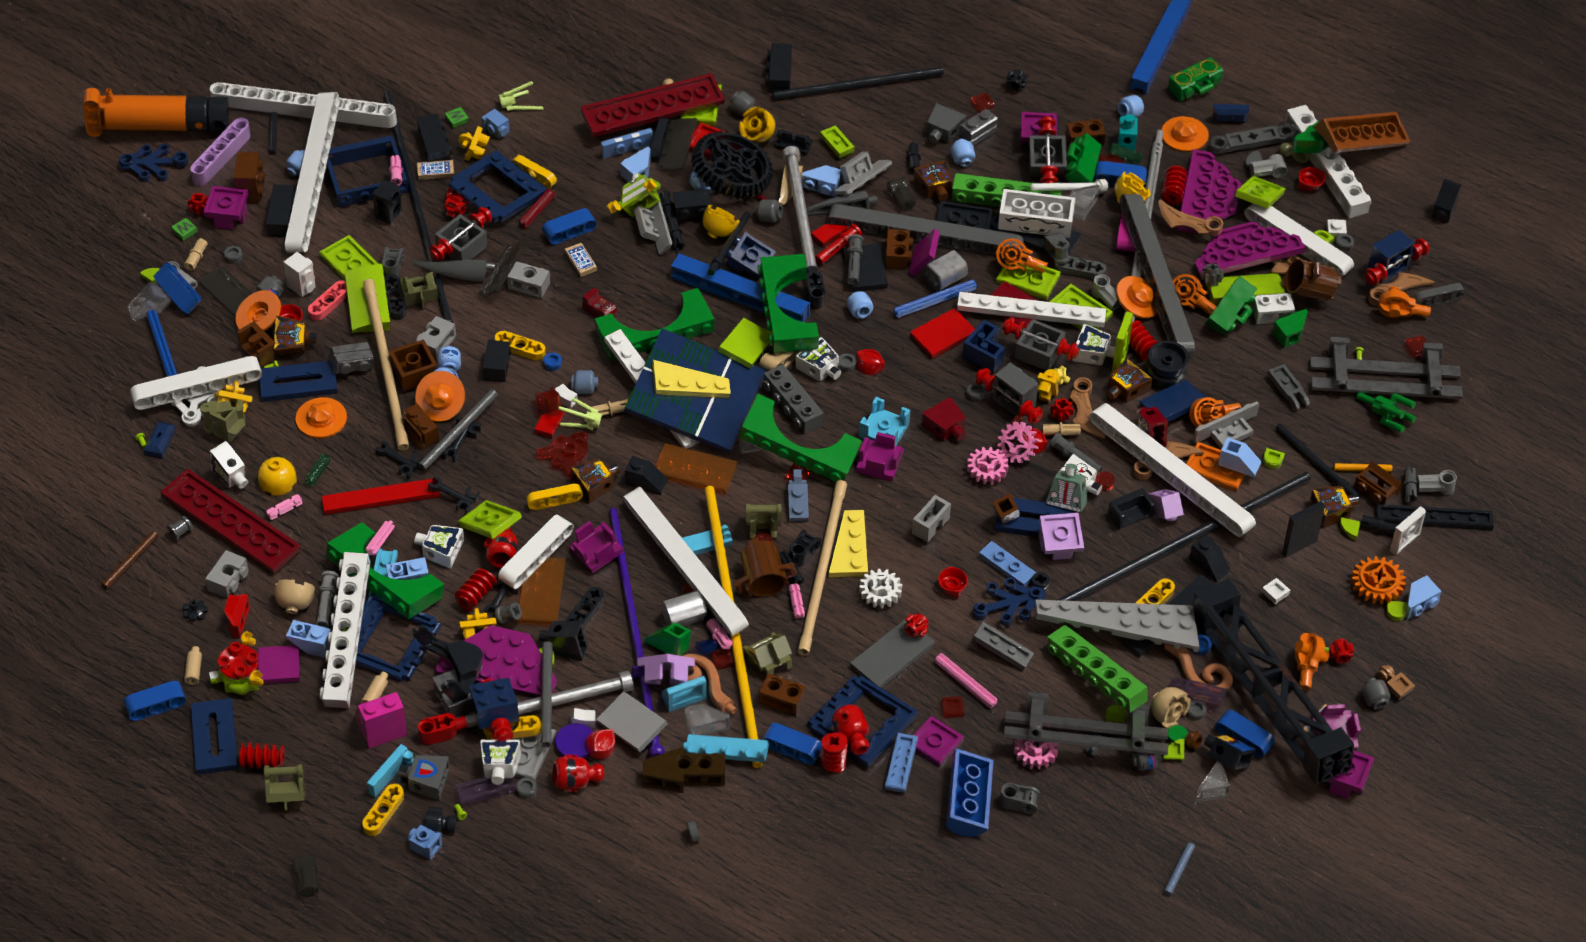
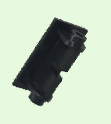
(787, 139)

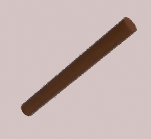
(129, 560)

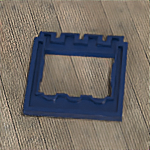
(461, 184)
(372, 613)
(849, 694)

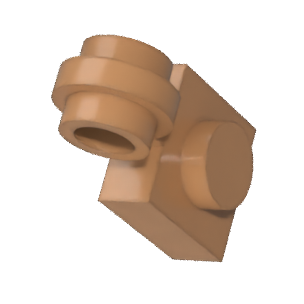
(1398, 684)

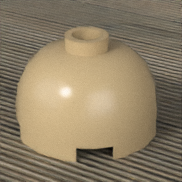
(293, 596)
(1170, 705)

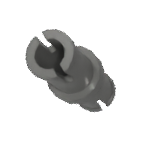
(1410, 485)

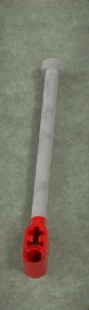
(445, 726)

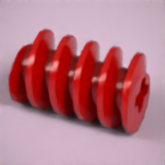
(1174, 185)
(1141, 340)
(474, 589)
(834, 752)
(261, 757)

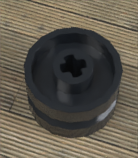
(1167, 363)

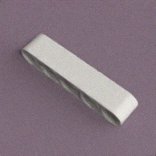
(535, 551)

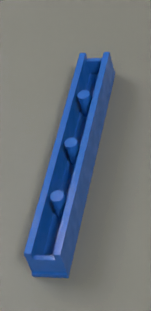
(1160, 44)
(734, 287)

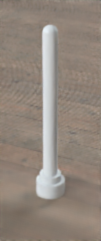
(1069, 186)

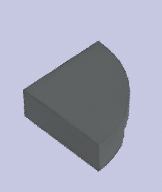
(1253, 157)

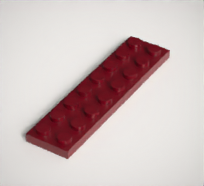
(652, 104)
(231, 521)

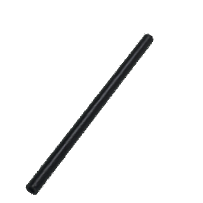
(857, 83)

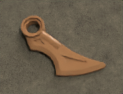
(1201, 226)
(1403, 282)
(1082, 401)
(1178, 449)

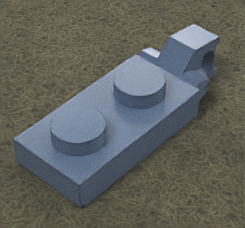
(798, 498)

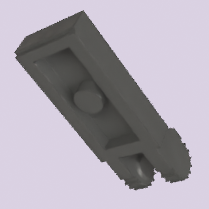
(1288, 386)

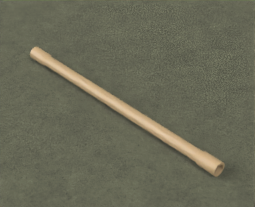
(401, 435)
(806, 638)

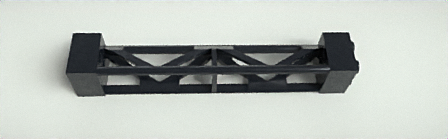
(1324, 754)

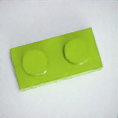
(837, 141)

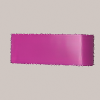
(1124, 240)

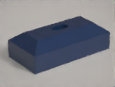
(1230, 113)
(157, 446)

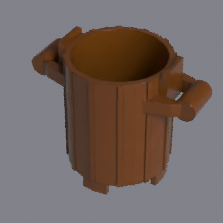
(1311, 280)
(763, 569)

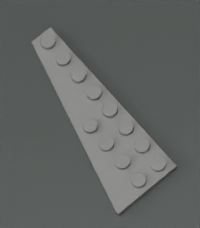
(1130, 620)

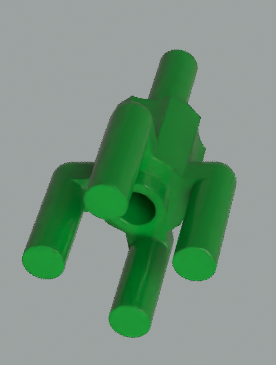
(1390, 409)

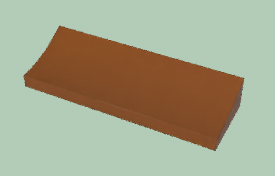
(1363, 132)

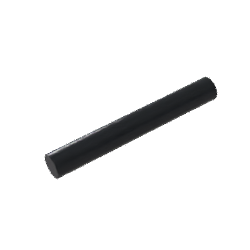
(273, 133)

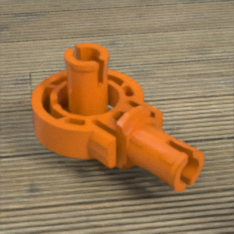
(1017, 256)
(1191, 293)
(1400, 304)
(1208, 413)
(1308, 657)

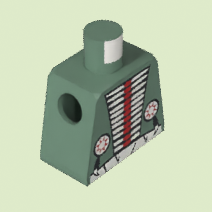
(1068, 489)

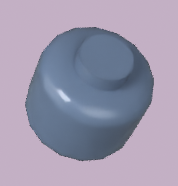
(584, 382)

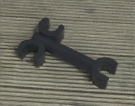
(459, 440)
(407, 465)
(464, 500)
(500, 596)

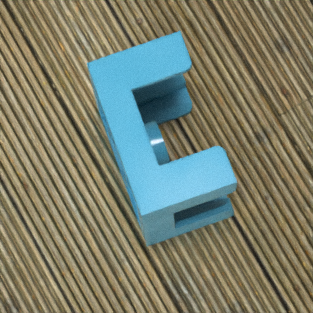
(884, 422)

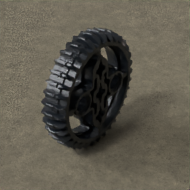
(733, 161)

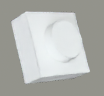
(1336, 227)
(1275, 591)

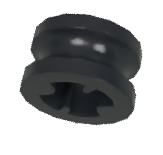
(1043, 577)

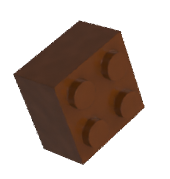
(249, 175)
(412, 363)

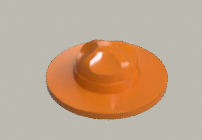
(1185, 134)
(1136, 297)
(259, 307)
(440, 395)
(321, 417)

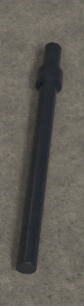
(717, 261)
(1316, 460)

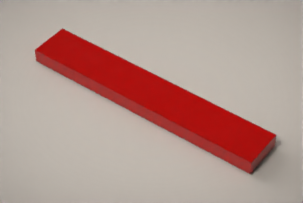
(378, 496)

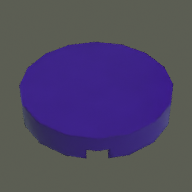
(572, 740)

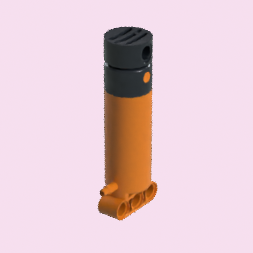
(153, 112)

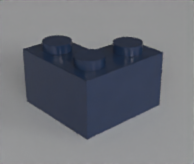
(983, 347)

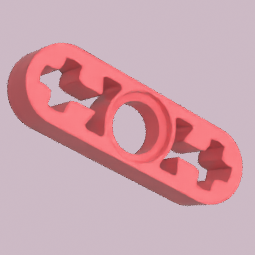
(325, 308)

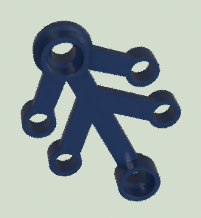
(132, 162)
(1010, 600)

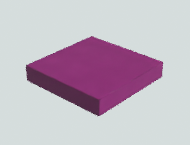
(924, 252)
(279, 664)
(937, 741)

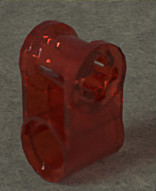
(549, 401)

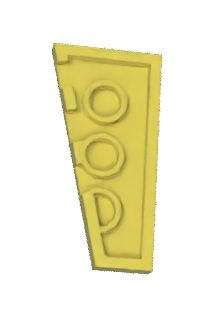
(687, 382)
(850, 549)

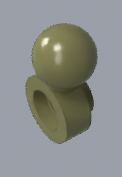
(1286, 150)

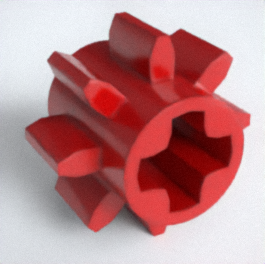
(197, 203)
(455, 206)
(1062, 410)
(916, 625)
(1341, 651)

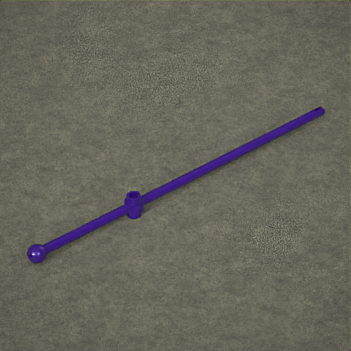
(637, 671)

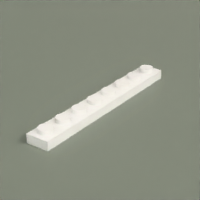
(1031, 309)
(634, 365)

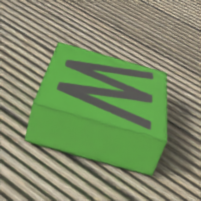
(457, 117)
(184, 229)

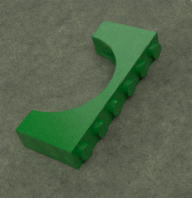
(693, 321)
(786, 332)
(762, 431)
(405, 596)

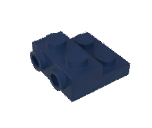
(748, 254)

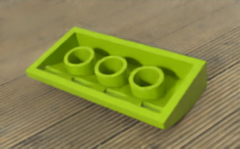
(1265, 283)
(357, 300)

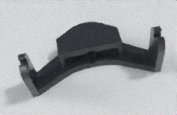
(462, 656)

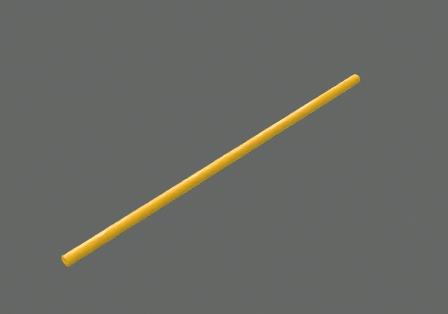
(736, 640)

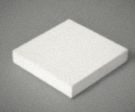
(1408, 530)

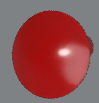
(238, 661)

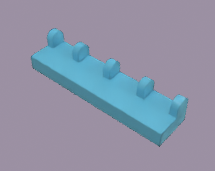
(732, 747)

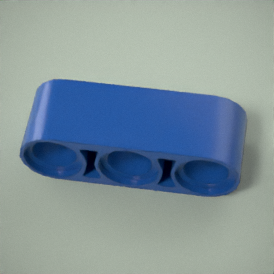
(1112, 171)
(569, 226)
(177, 288)
(154, 700)
(1242, 729)
(792, 743)

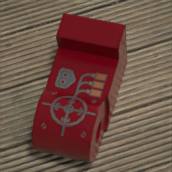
(597, 305)

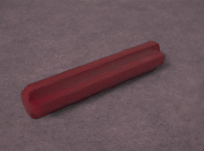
(536, 208)

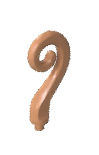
(1186, 663)
(718, 698)

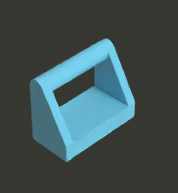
(684, 694)

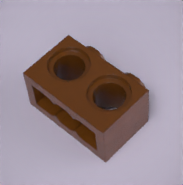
(1092, 127)
(898, 249)
(777, 692)

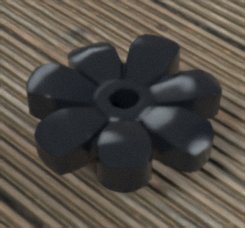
(194, 610)

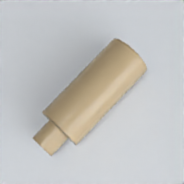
(193, 666)
(376, 688)

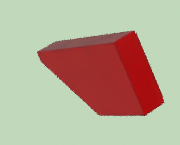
(827, 233)
(548, 425)

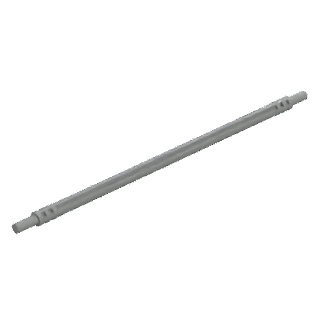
(1151, 184)

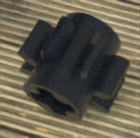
(1016, 79)

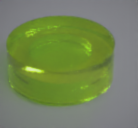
(1116, 714)

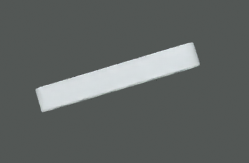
(1315, 247)
(195, 382)

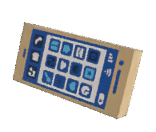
(435, 170)
(580, 259)

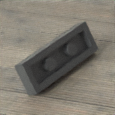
(1003, 646)

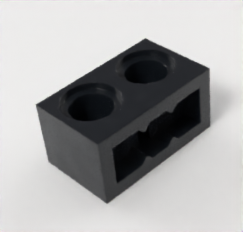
(387, 202)

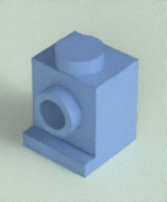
(495, 124)
(425, 841)

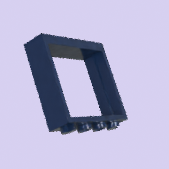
(357, 152)

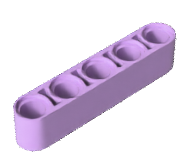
(220, 152)

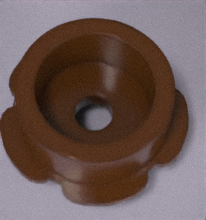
(1193, 740)

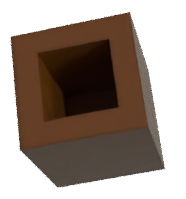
(1006, 508)

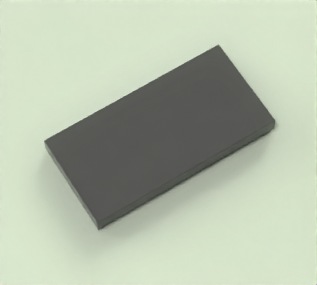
(891, 655)

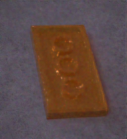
(696, 468)
(542, 593)

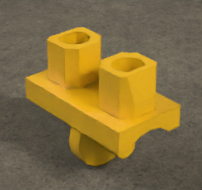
(467, 140)
(1048, 385)
(233, 395)
(476, 622)

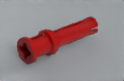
(837, 245)

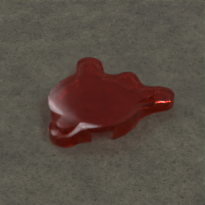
(566, 451)

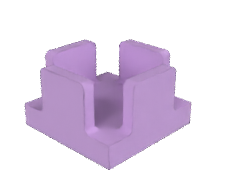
(1060, 535)
(656, 664)

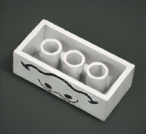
(1036, 213)

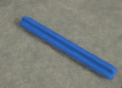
(934, 298)
(161, 343)

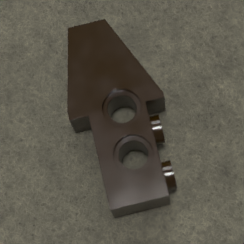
(667, 773)

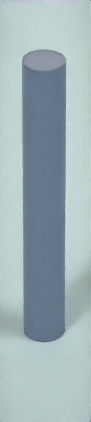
(1179, 869)

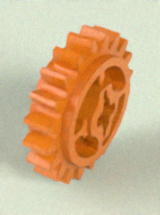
(1366, 577)

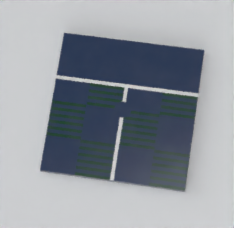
(699, 418)

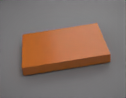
(1209, 468)

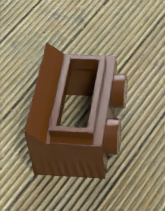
(256, 343)
(420, 427)
(1375, 491)

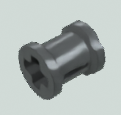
(179, 528)
(507, 613)

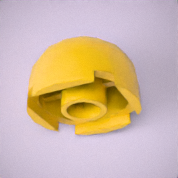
(757, 125)
(1130, 184)
(719, 222)
(276, 476)

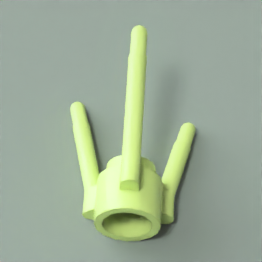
(508, 98)
(591, 418)

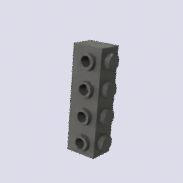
(793, 399)

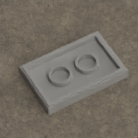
(632, 721)
(531, 755)

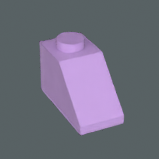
(1167, 504)

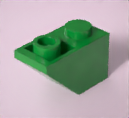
(1309, 141)
(1290, 328)
(670, 639)

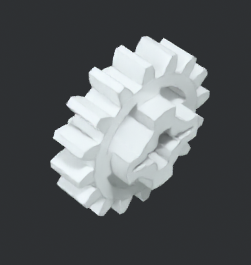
(880, 588)

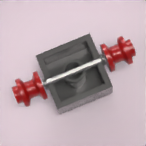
(1047, 153)
(462, 237)
(1039, 343)
(1013, 391)

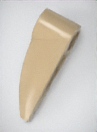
(786, 190)
(774, 360)

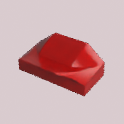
(236, 612)

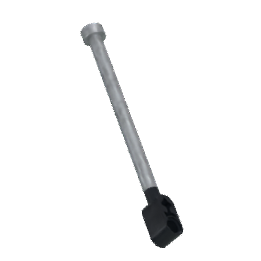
(814, 282)

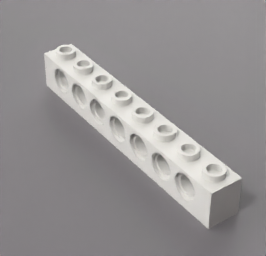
(1338, 175)
(340, 696)

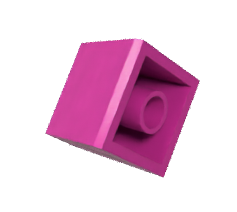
(381, 720)

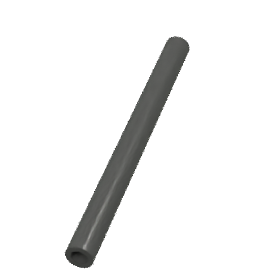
(457, 430)
(546, 716)

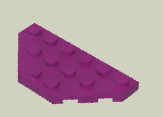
(1209, 189)
(1248, 246)
(507, 655)

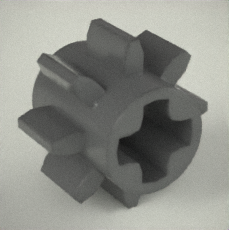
(1212, 275)

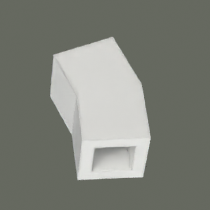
(566, 396)
(584, 717)

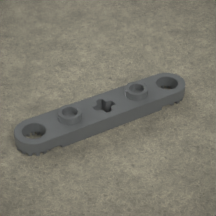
(1242, 139)

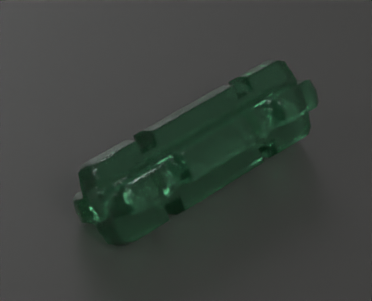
(1126, 153)
(317, 469)

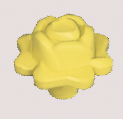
(1062, 375)

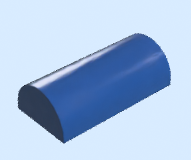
(969, 794)

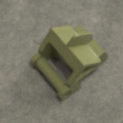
(419, 294)
(229, 419)
(763, 518)
(769, 653)
(284, 791)

